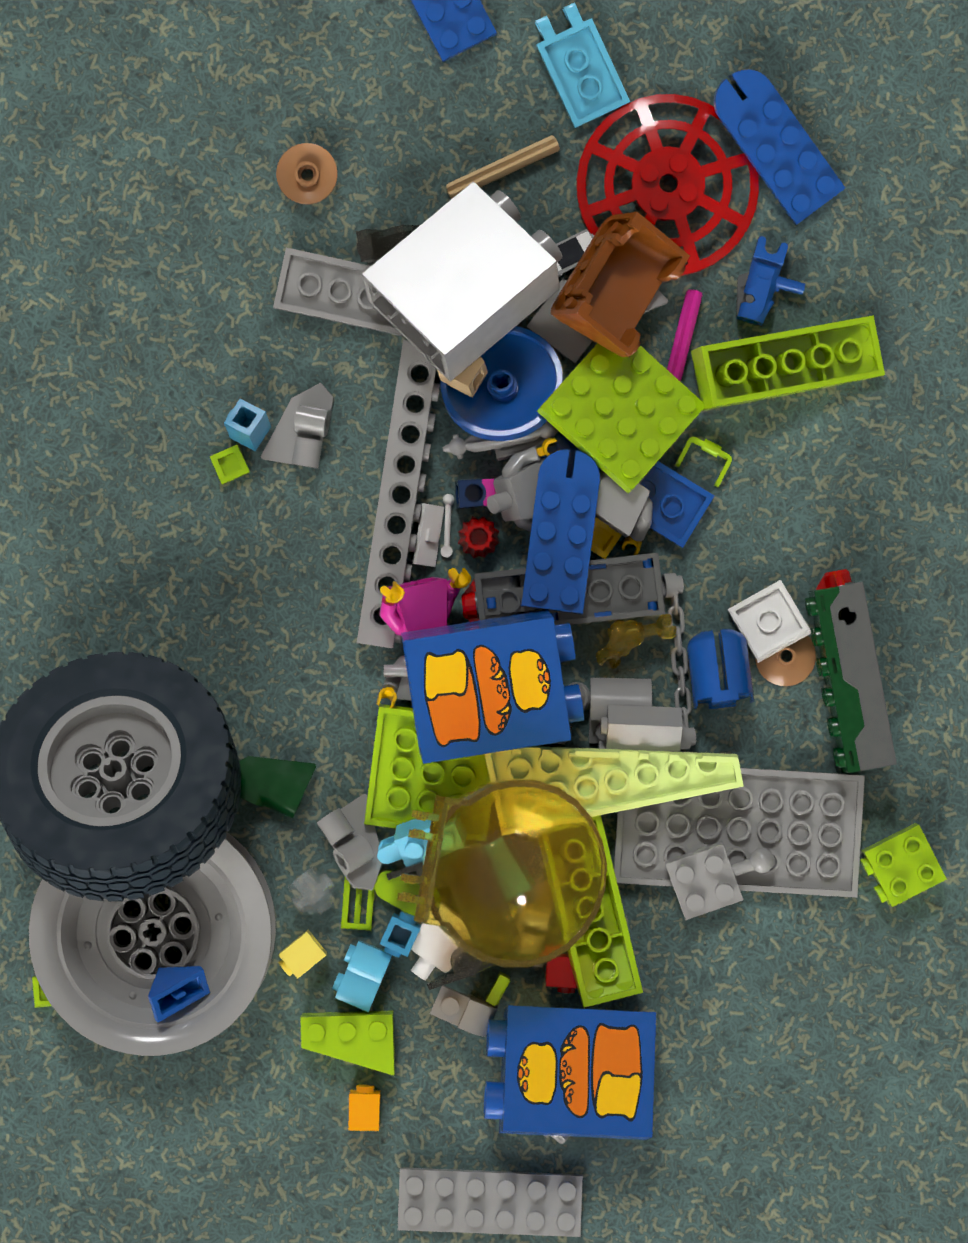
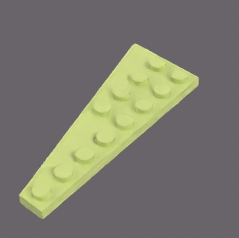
(617, 778)

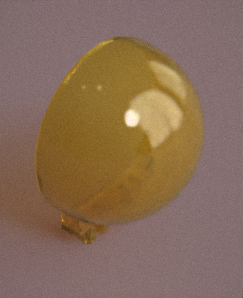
(509, 871)

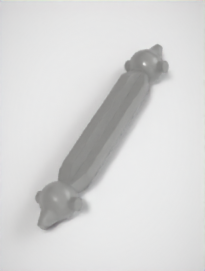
(474, 444)

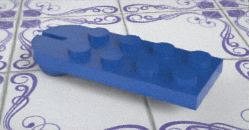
(776, 144)
(561, 534)

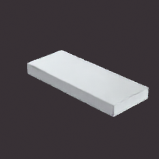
(428, 535)

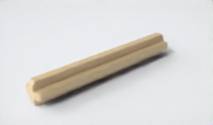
(505, 165)

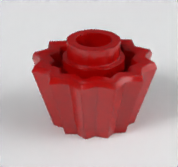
(478, 537)

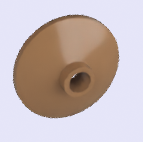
(302, 158)
(793, 671)

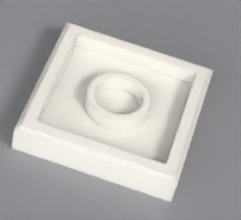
(769, 621)

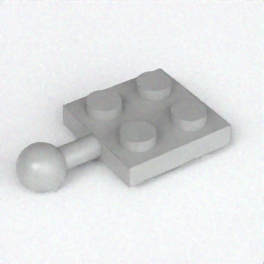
(707, 879)

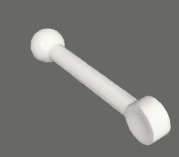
(446, 550)

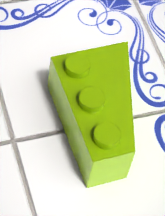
(352, 1037)

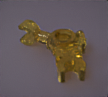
(630, 634)

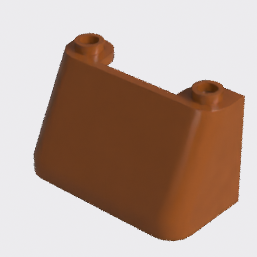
(618, 281)

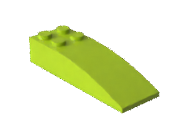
(787, 362)
(604, 955)

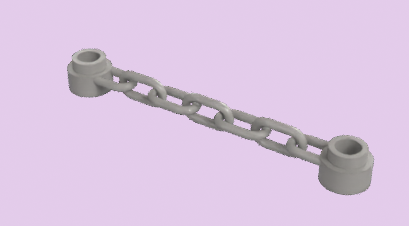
(672, 586)

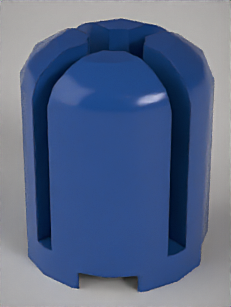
(705, 672)

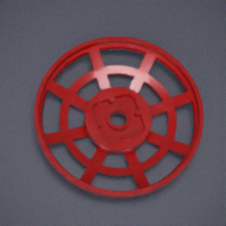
(668, 162)

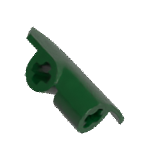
(275, 783)

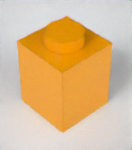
(364, 1108)

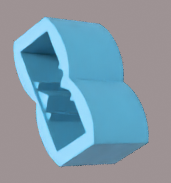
(362, 975)

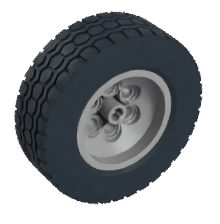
(88, 718)

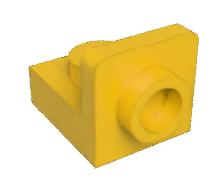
(603, 538)

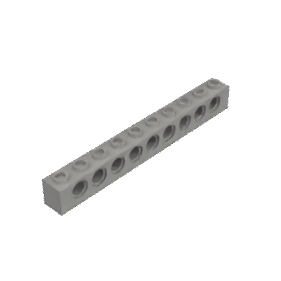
(369, 630)

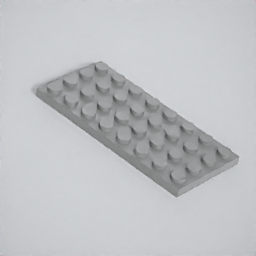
(799, 816)

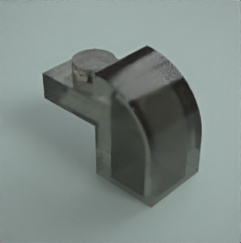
(374, 243)

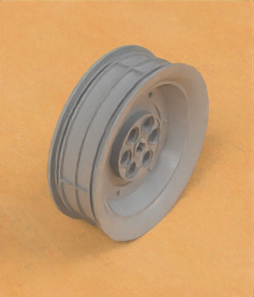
(106, 992)

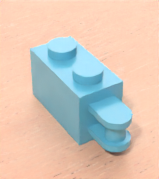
(402, 846)

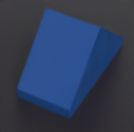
(176, 989)

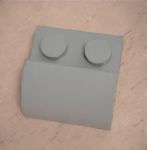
(615, 692)

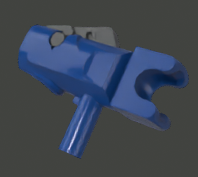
(758, 285)

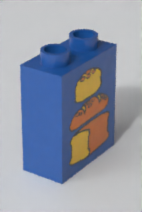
(491, 685)
(572, 1072)

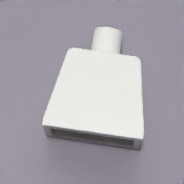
(434, 951)

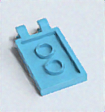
(580, 68)

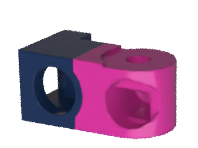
(473, 492)

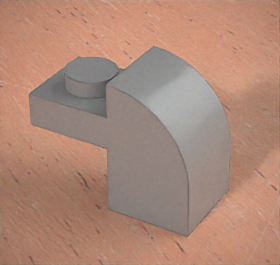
(463, 1011)

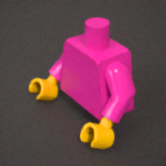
(421, 602)

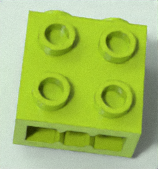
(902, 865)

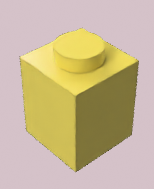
(301, 955)

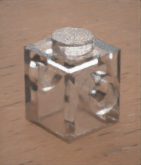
(312, 891)

